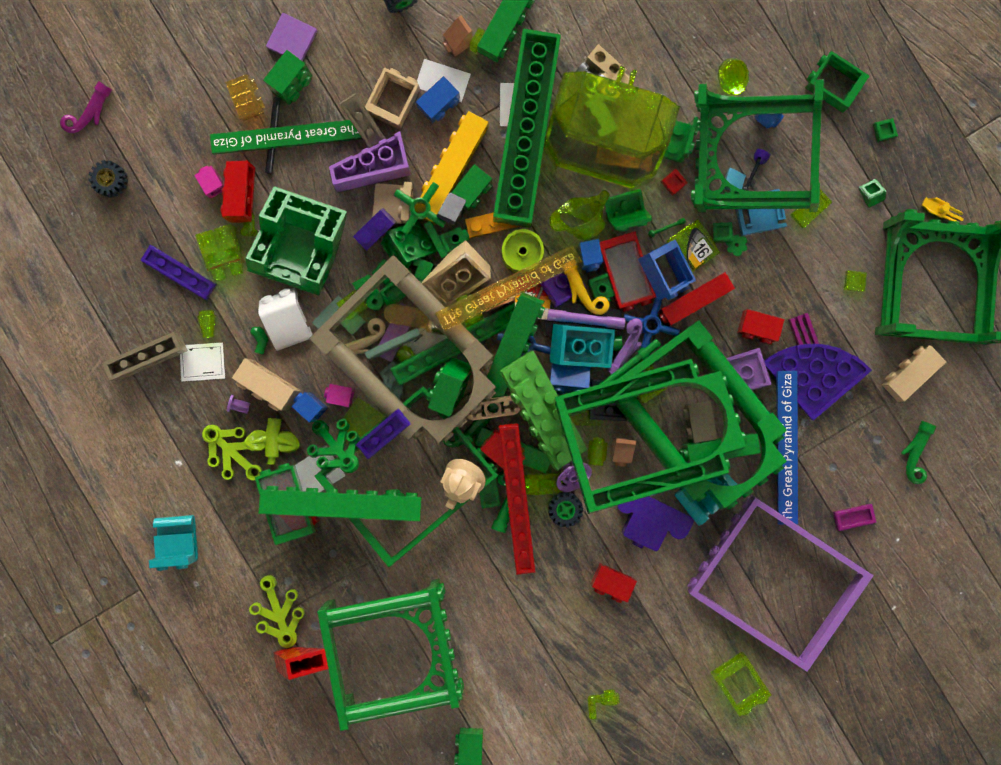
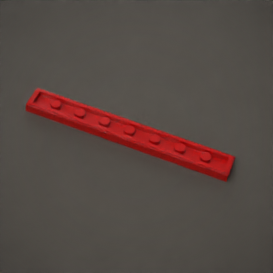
(517, 498)

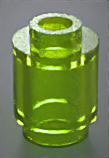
(597, 451)

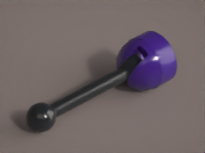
(760, 158)

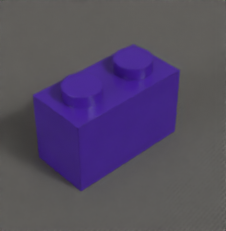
(374, 229)

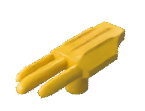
(941, 208)

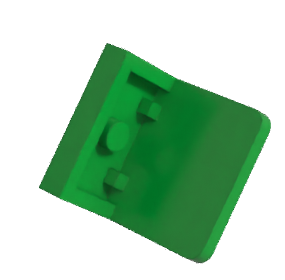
(627, 211)

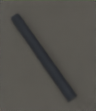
(274, 123)

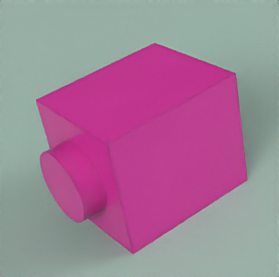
(210, 181)
(339, 395)

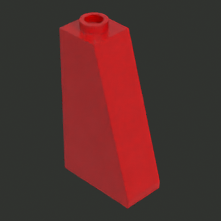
(696, 299)
(300, 661)

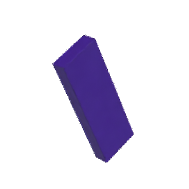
(383, 434)

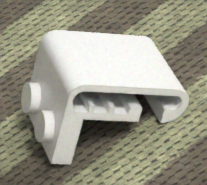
(284, 319)

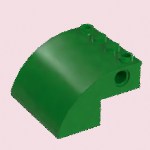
(296, 240)

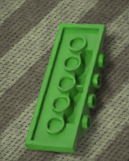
(535, 398)

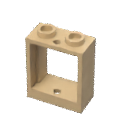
(383, 115)

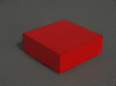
(674, 182)

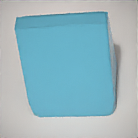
(735, 178)

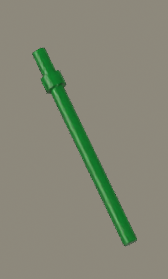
(642, 354)

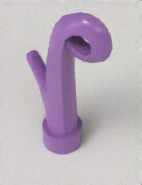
(634, 328)

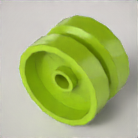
(520, 240)

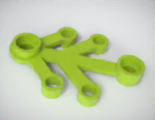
(228, 450)
(278, 615)

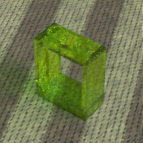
(729, 668)

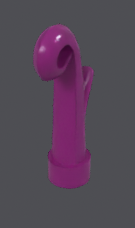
(92, 109)

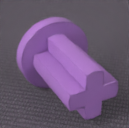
(237, 405)

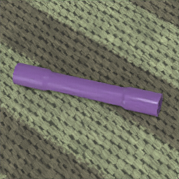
(563, 316)

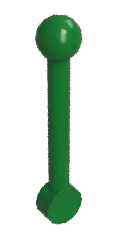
(652, 233)

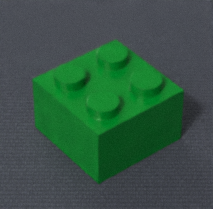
(288, 77)

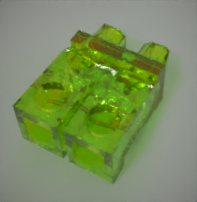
(221, 251)

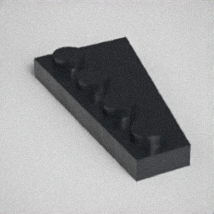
(581, 309)

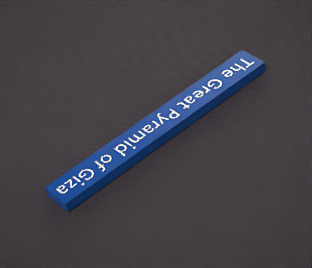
(788, 415)

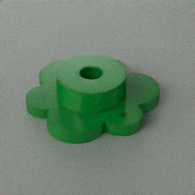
(741, 241)

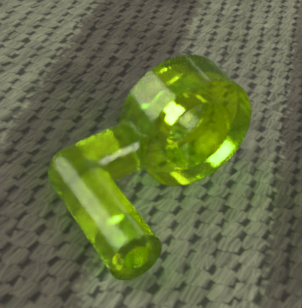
(608, 698)

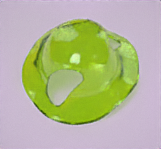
(585, 208)

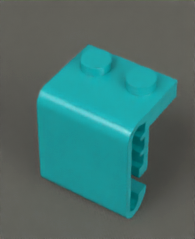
(700, 510)
(174, 542)

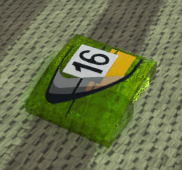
(695, 245)

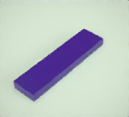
(178, 272)

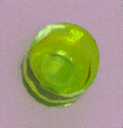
(733, 76)

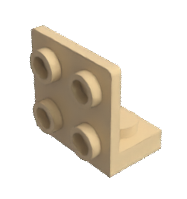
(396, 208)

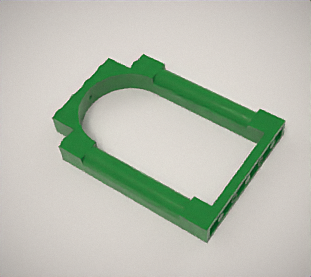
(673, 375)
(765, 423)

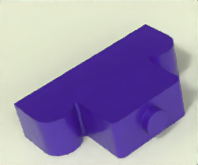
(651, 521)

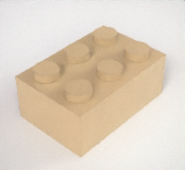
(265, 385)

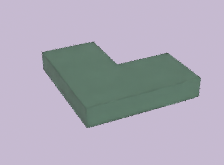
(351, 326)

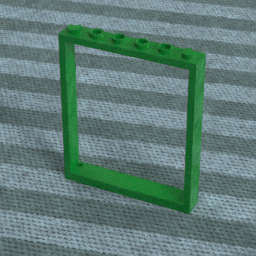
(364, 529)

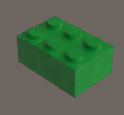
(449, 386)

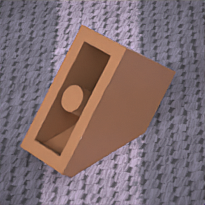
(457, 37)
(622, 451)

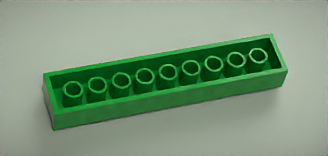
(526, 128)

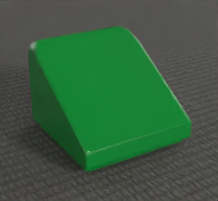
(872, 193)

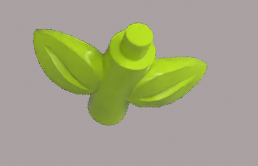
(272, 440)

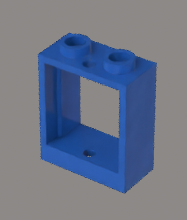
(678, 264)

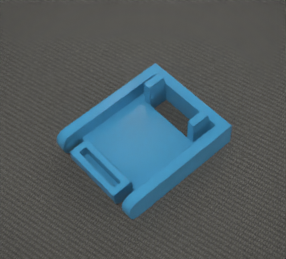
(761, 220)

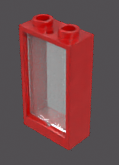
(625, 271)

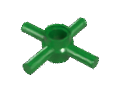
(413, 202)

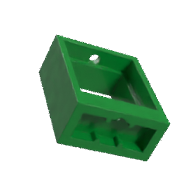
(846, 68)

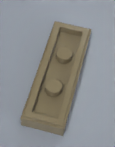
(362, 120)

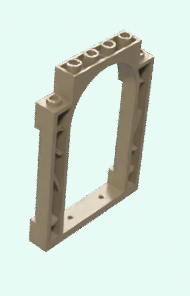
(373, 387)

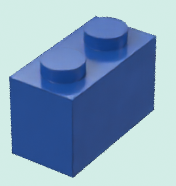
(438, 100)
(590, 255)
(569, 378)
(309, 406)

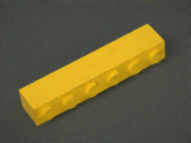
(454, 160)

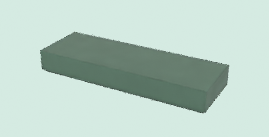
(393, 344)

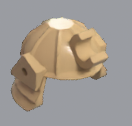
(462, 481)

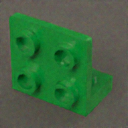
(681, 140)
(408, 247)

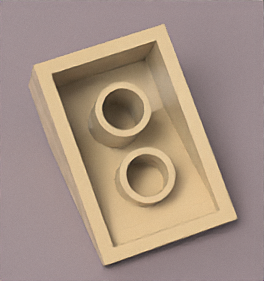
(457, 274)

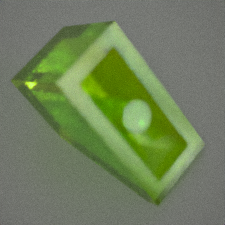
(542, 483)

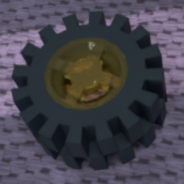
(101, 176)

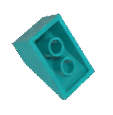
(582, 346)

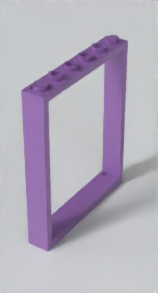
(832, 621)

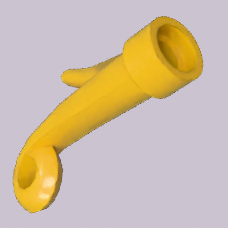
(578, 288)

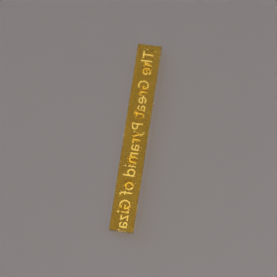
(508, 288)

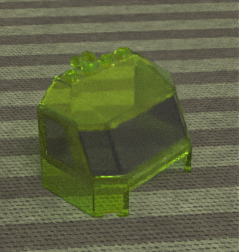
(609, 128)

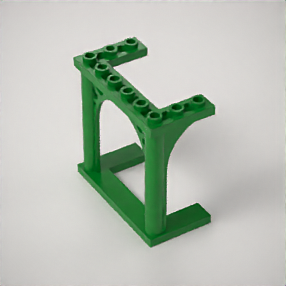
(714, 105)
(987, 273)
(425, 599)

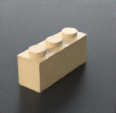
(913, 373)

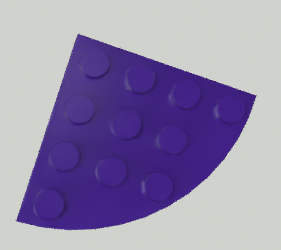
(822, 374)

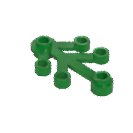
(321, 429)

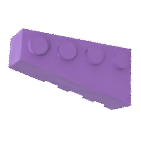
(372, 165)

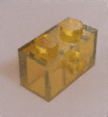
(245, 97)

